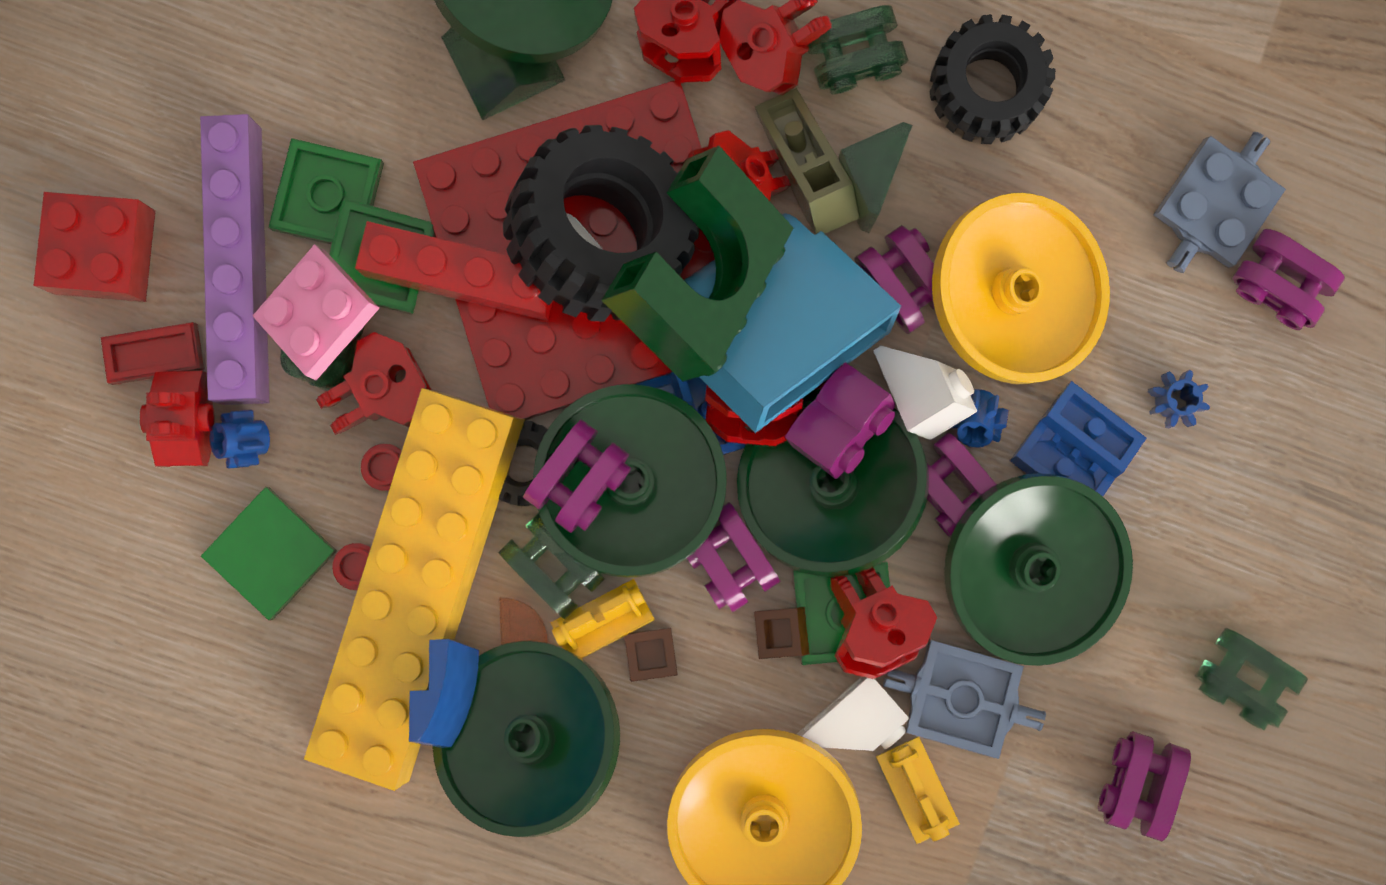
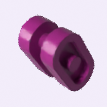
(908, 251)
(1262, 285)
(954, 459)
(580, 506)
(727, 587)
(1122, 798)

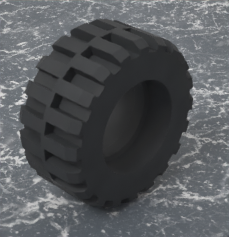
(603, 167)

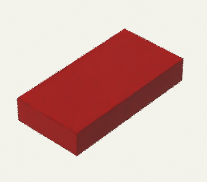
(144, 352)

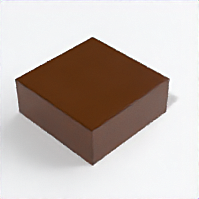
(781, 633)
(651, 654)

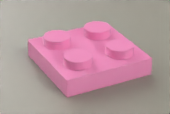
(315, 312)

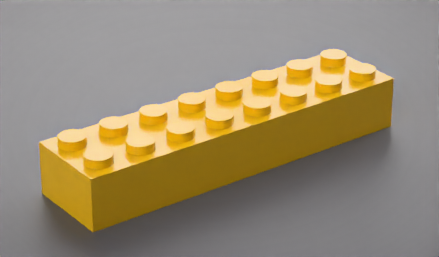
(413, 584)

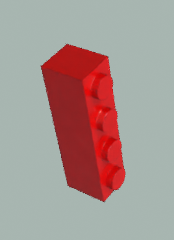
(447, 270)

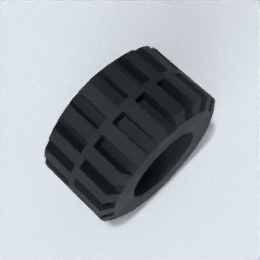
(1008, 46)

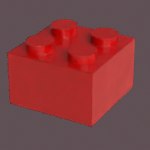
(94, 246)

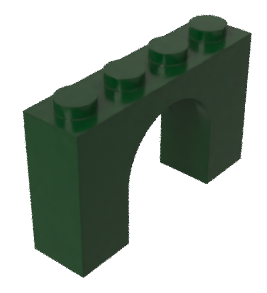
(746, 242)

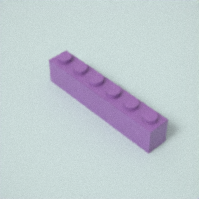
(234, 259)

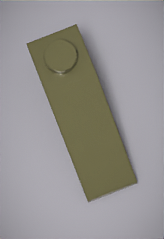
(808, 162)

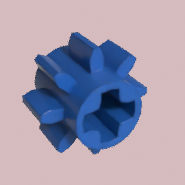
(1189, 392)
(985, 424)
(239, 439)

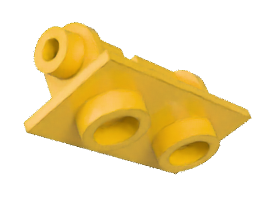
(603, 620)
(918, 791)

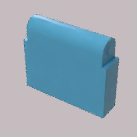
(800, 329)

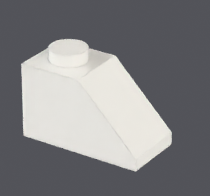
(926, 391)
(858, 719)

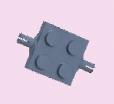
(1219, 202)
(964, 699)

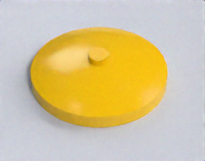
(1021, 288)
(764, 813)

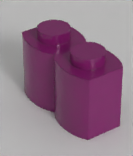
(841, 421)

